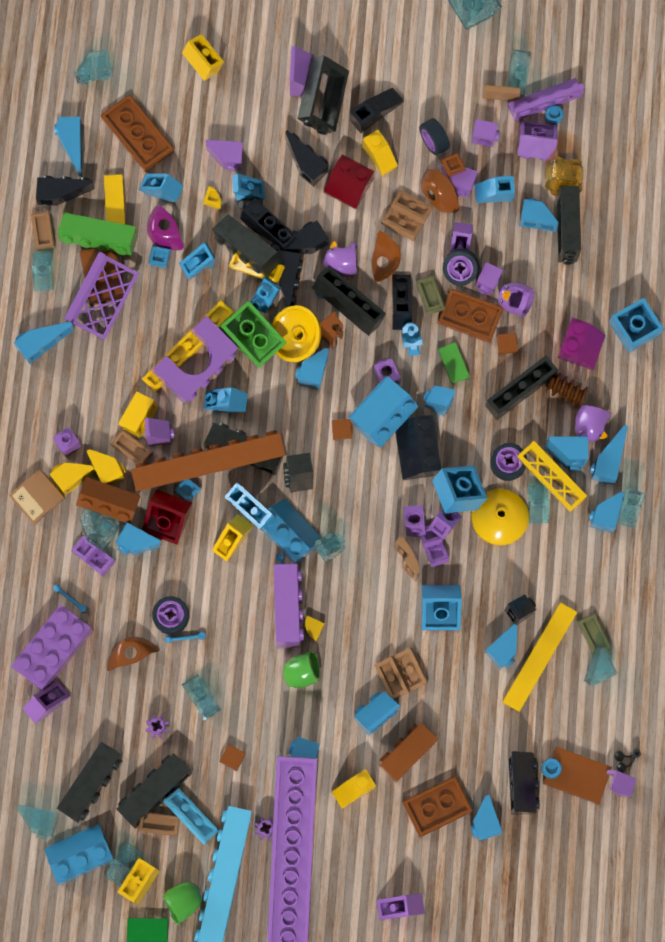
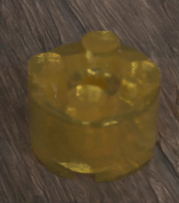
(563, 173)

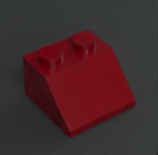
(349, 181)
(166, 516)

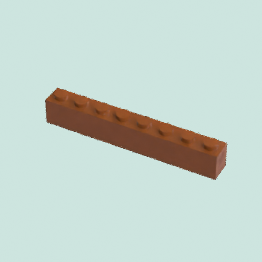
(209, 461)

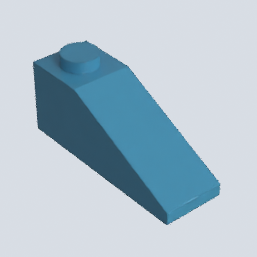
(70, 136)
(40, 340)
(607, 464)
(249, 506)

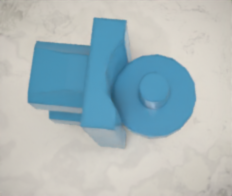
(265, 295)
(411, 338)

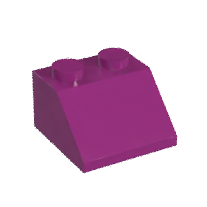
(582, 344)

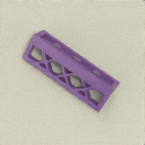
(543, 99)

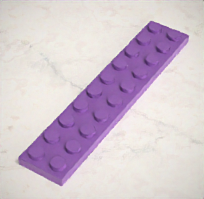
(292, 849)

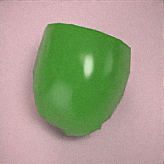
(298, 670)
(182, 901)

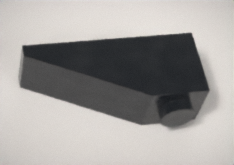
(401, 301)

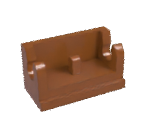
(329, 329)

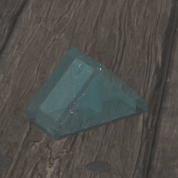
(600, 667)

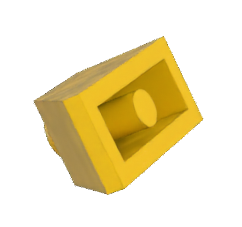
(379, 152)
(106, 467)
(70, 475)
(232, 537)
(354, 788)

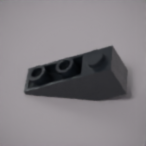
(374, 109)
(308, 164)
(59, 190)
(266, 224)
(307, 240)
(289, 280)

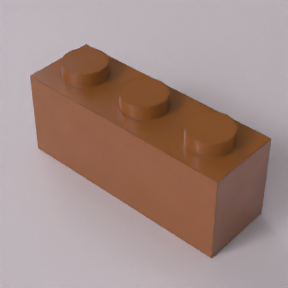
(108, 500)
(407, 751)

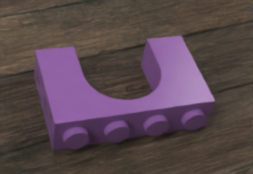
(219, 349)

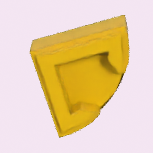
(212, 198)
(313, 627)

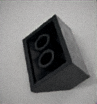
(418, 448)
(523, 783)

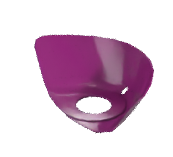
(163, 238)

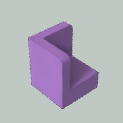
(622, 783)

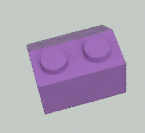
(298, 70)
(537, 140)

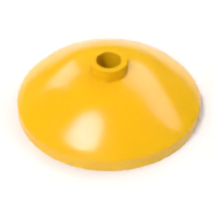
(290, 325)
(499, 529)

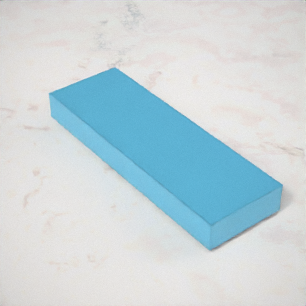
(191, 816)

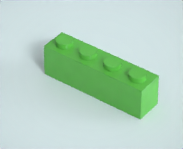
(97, 234)

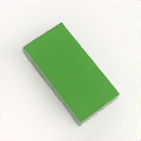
(453, 363)

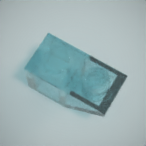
(94, 67)
(98, 529)

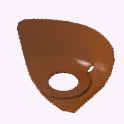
(445, 194)
(387, 248)
(141, 645)

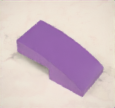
(434, 548)
(93, 556)

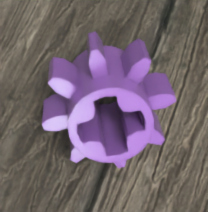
(155, 721)
(260, 826)

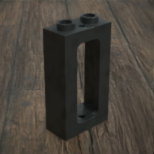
(333, 95)
(569, 224)

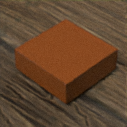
(453, 165)
(507, 343)
(341, 429)
(232, 757)

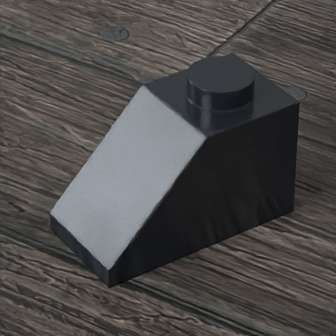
(520, 609)

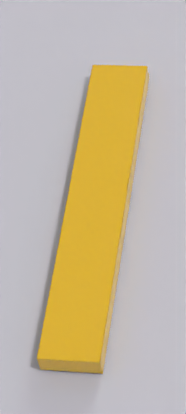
(189, 344)
(539, 657)

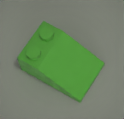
(252, 334)

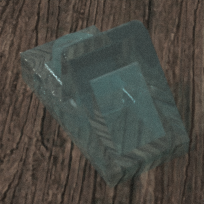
(42, 271)
(538, 503)
(630, 507)
(123, 864)

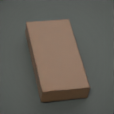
(501, 92)
(42, 231)
(131, 448)
(160, 824)

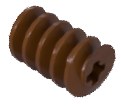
(567, 389)

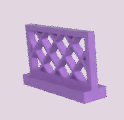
(86, 288)

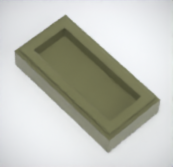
(430, 295)
(593, 633)

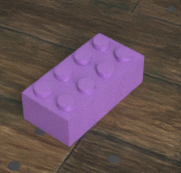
(287, 609)
(52, 648)

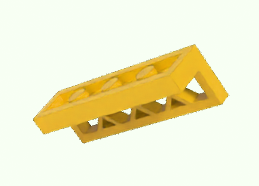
(555, 473)

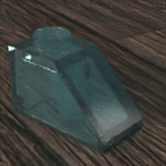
(519, 69)
(330, 546)
(201, 697)
(39, 821)

